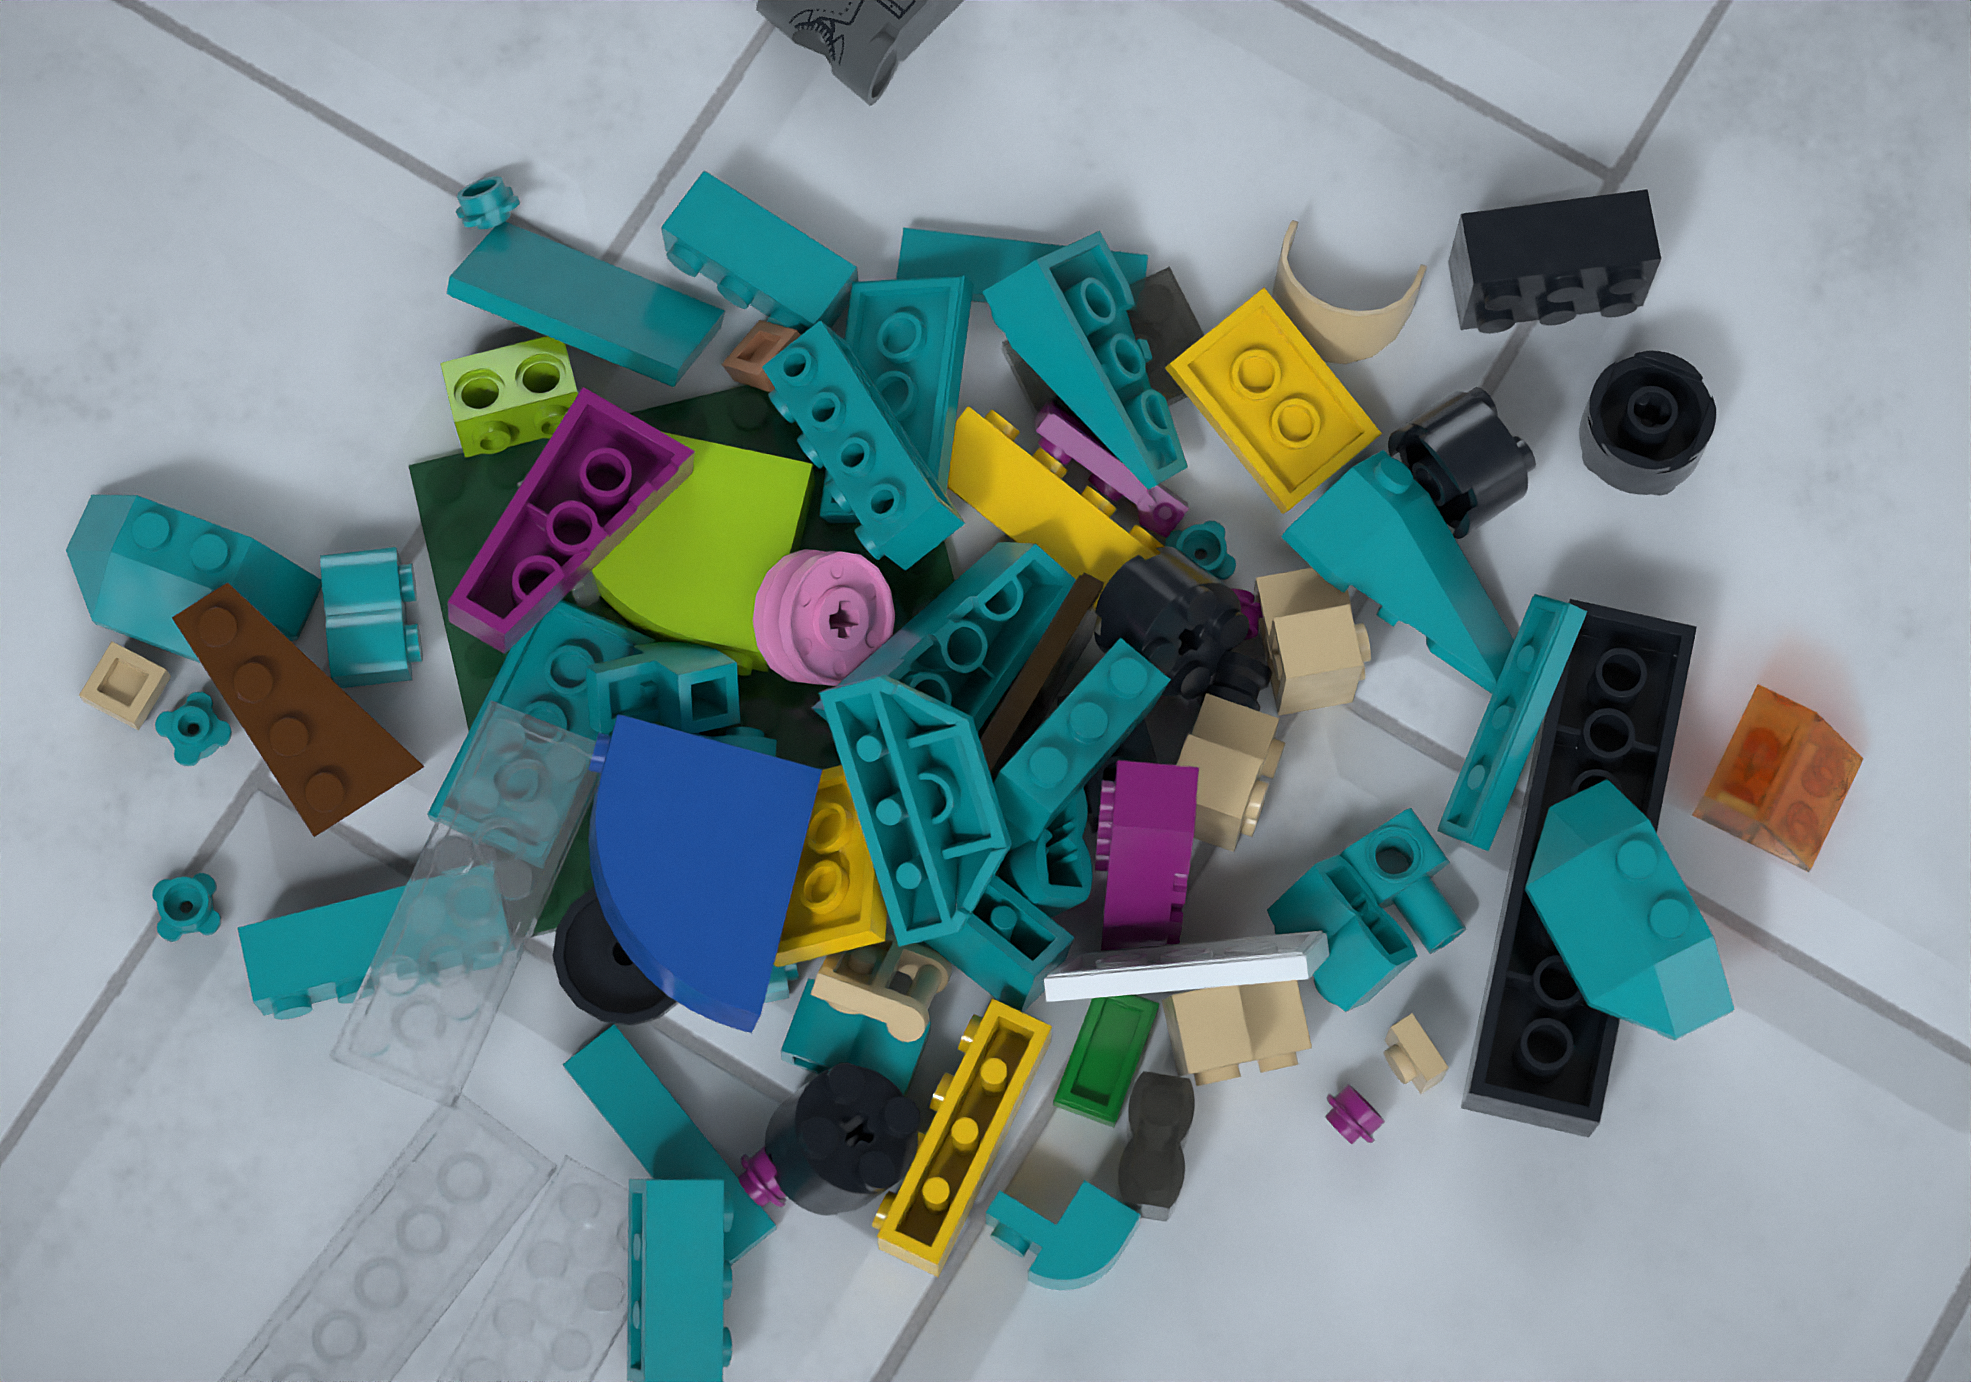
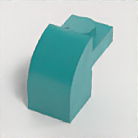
(665, 682)
(1077, 1248)

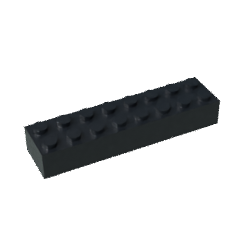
(1615, 718)

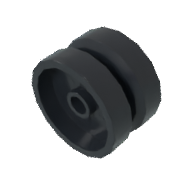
(593, 977)

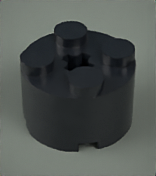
(1642, 457)
(1465, 459)
(1172, 617)
(842, 1139)

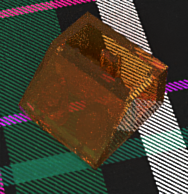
(1780, 779)

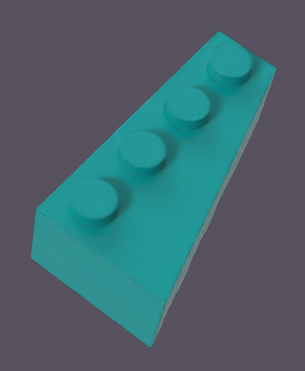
(975, 632)

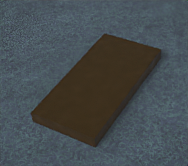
(1043, 674)

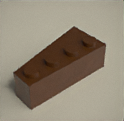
(299, 720)

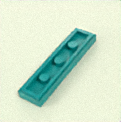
(984, 258)
(1511, 721)
(660, 1130)

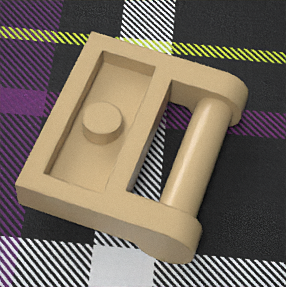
(860, 978)

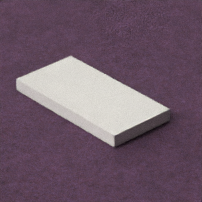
(1187, 966)

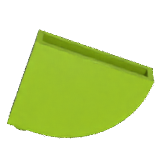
(707, 548)

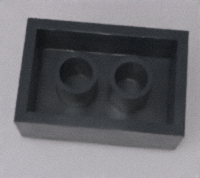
(1554, 261)

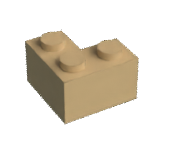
(1310, 641)
(1232, 752)
(1234, 1025)

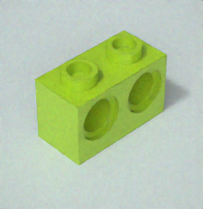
(511, 388)

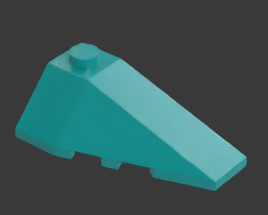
(1076, 334)
(1394, 547)

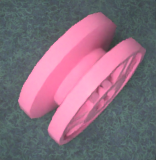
(822, 615)

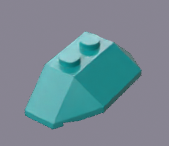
(150, 562)
(919, 802)
(1625, 916)

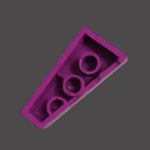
(569, 513)
(1146, 852)

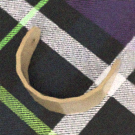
(1337, 332)

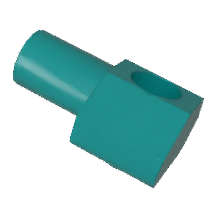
(1412, 890)

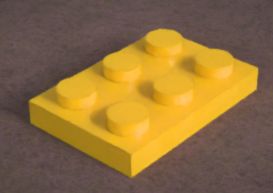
(1273, 400)
(836, 888)

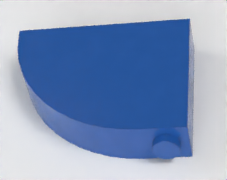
(697, 861)

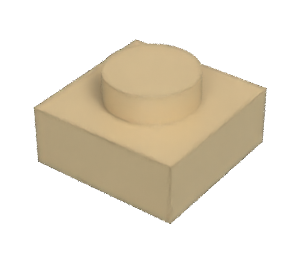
(125, 685)
(1414, 1055)

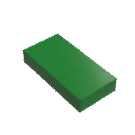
(1106, 1057)

